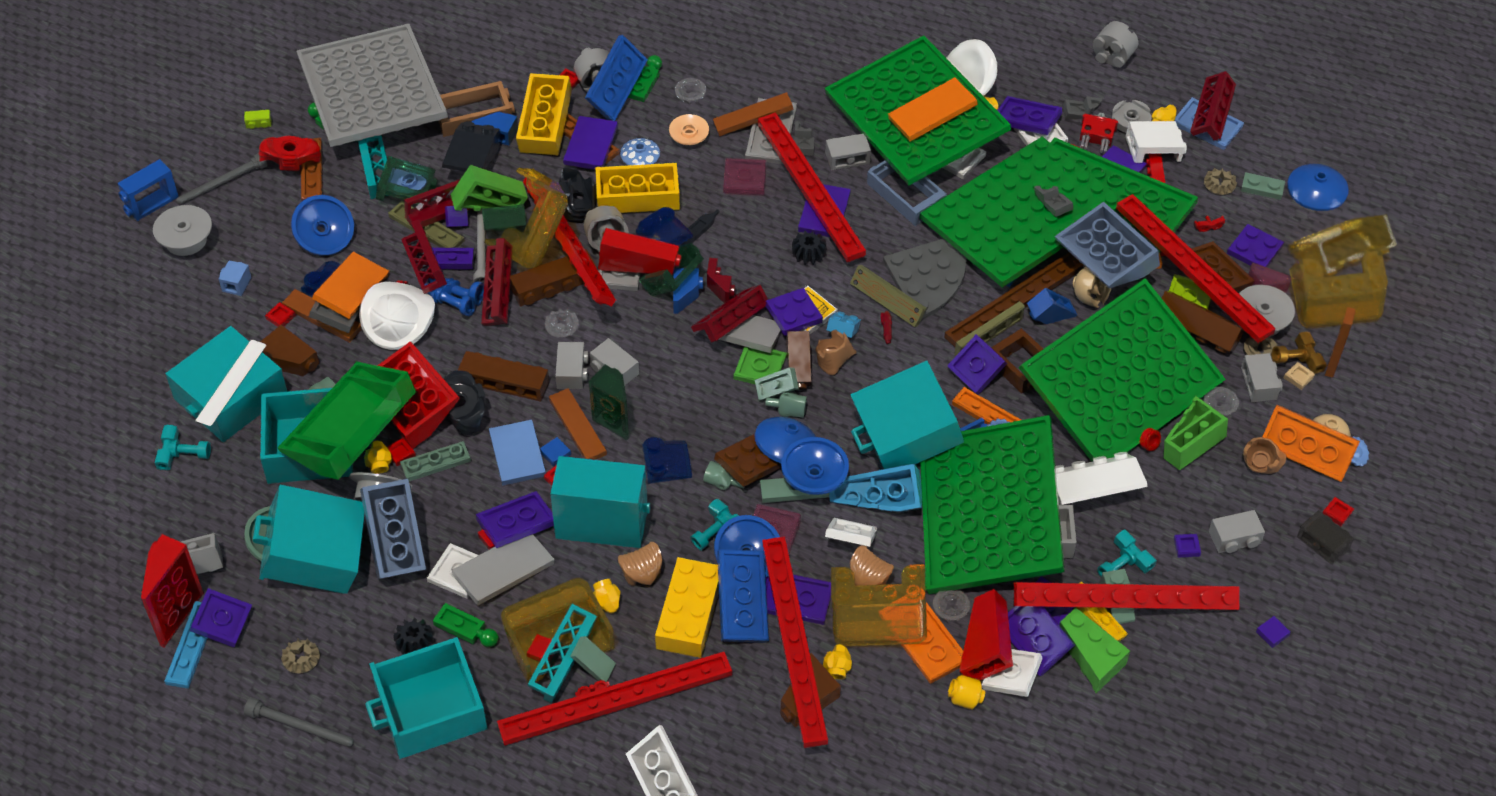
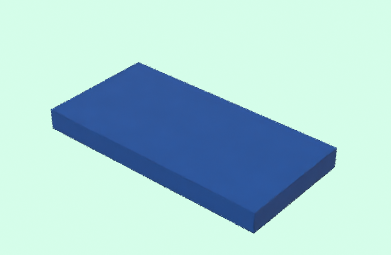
(616, 78)
(742, 596)

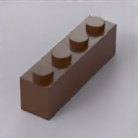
(545, 281)
(1204, 323)
(506, 375)

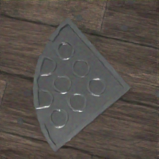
(928, 273)

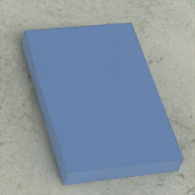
(1185, 120)
(517, 452)

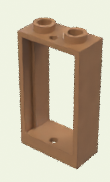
(474, 95)

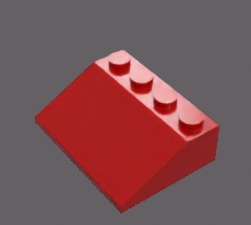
(429, 403)
(169, 587)

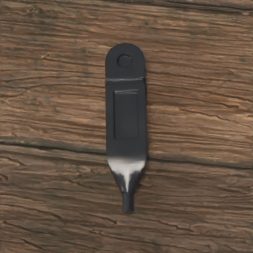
(700, 226)

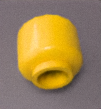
(966, 692)

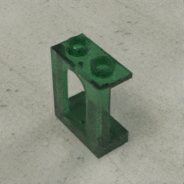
(385, 186)
(504, 217)
(663, 281)

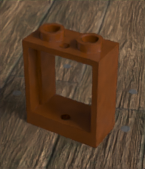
(1010, 345)

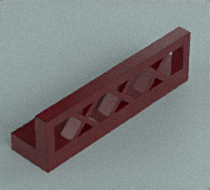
(1218, 105)
(428, 211)
(428, 258)
(500, 284)
(732, 313)

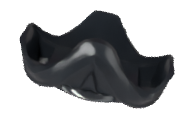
(573, 182)
(468, 417)

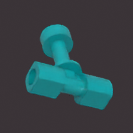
(172, 448)
(721, 516)
(1129, 554)

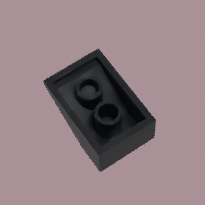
(472, 146)

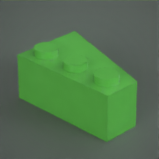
(487, 189)
(1194, 434)
(1094, 649)

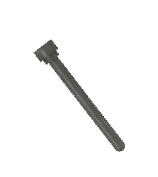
(254, 163)
(255, 708)

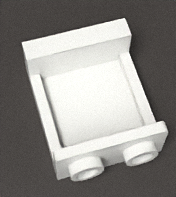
(1154, 137)

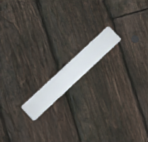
(230, 382)

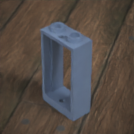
(925, 185)

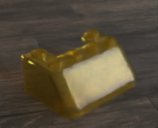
(1346, 242)
(532, 244)
(1324, 300)
(879, 612)
(543, 616)

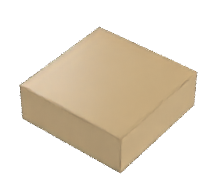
(1299, 376)

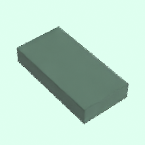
(592, 659)

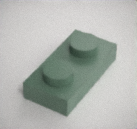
(1263, 186)
(776, 384)

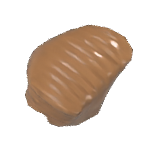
(834, 352)
(1263, 456)
(642, 564)
(869, 568)

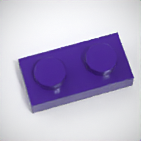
(455, 258)

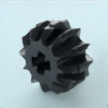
(809, 247)
(413, 636)

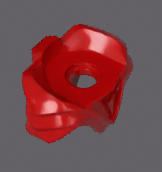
(289, 151)

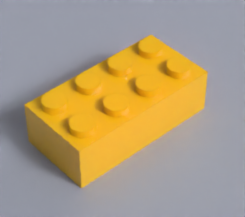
(544, 114)
(638, 187)
(688, 608)

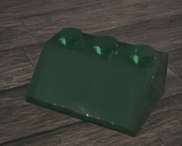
(609, 401)

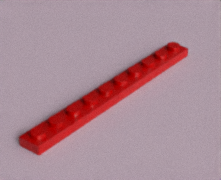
(812, 187)
(580, 259)
(1196, 268)
(1126, 596)
(794, 643)
(614, 698)

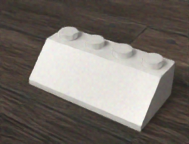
(1098, 478)
(659, 766)

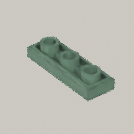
(435, 461)
(780, 490)

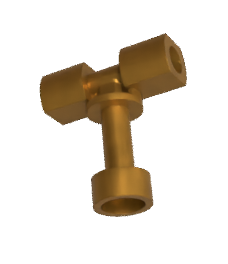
(1304, 353)

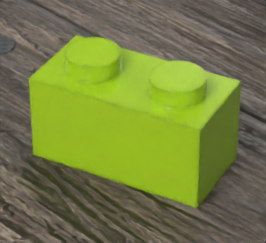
(257, 119)

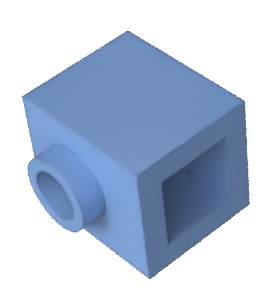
(234, 278)

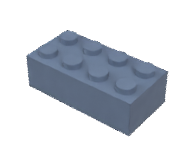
(392, 529)

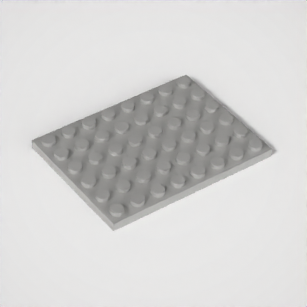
(371, 85)

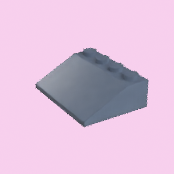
(1109, 247)

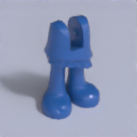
(470, 297)

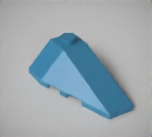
(886, 489)

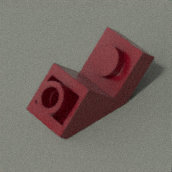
(719, 284)

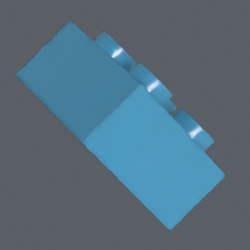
(844, 323)

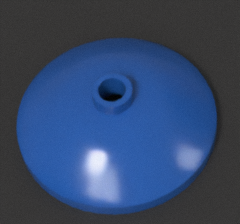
(1317, 187)
(327, 213)
(778, 433)
(817, 457)
(744, 533)

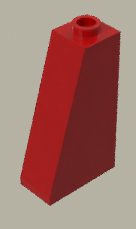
(636, 254)
(988, 638)

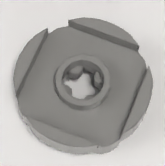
(1123, 110)

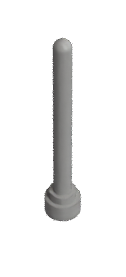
(479, 275)

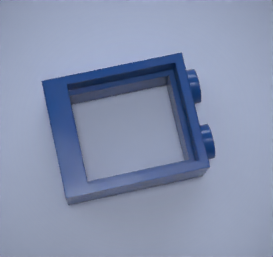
(142, 180)

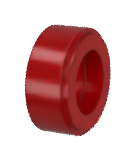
(1150, 439)

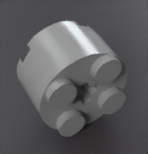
(1115, 44)
(589, 65)
(600, 219)

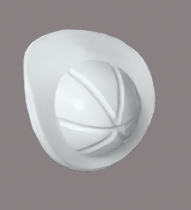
(975, 63)
(395, 314)

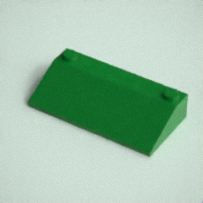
(348, 419)

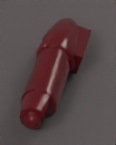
(886, 321)

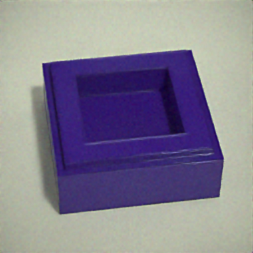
(456, 218)
(1187, 545)
(1273, 631)

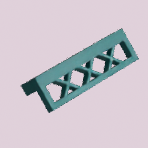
(368, 163)
(567, 662)

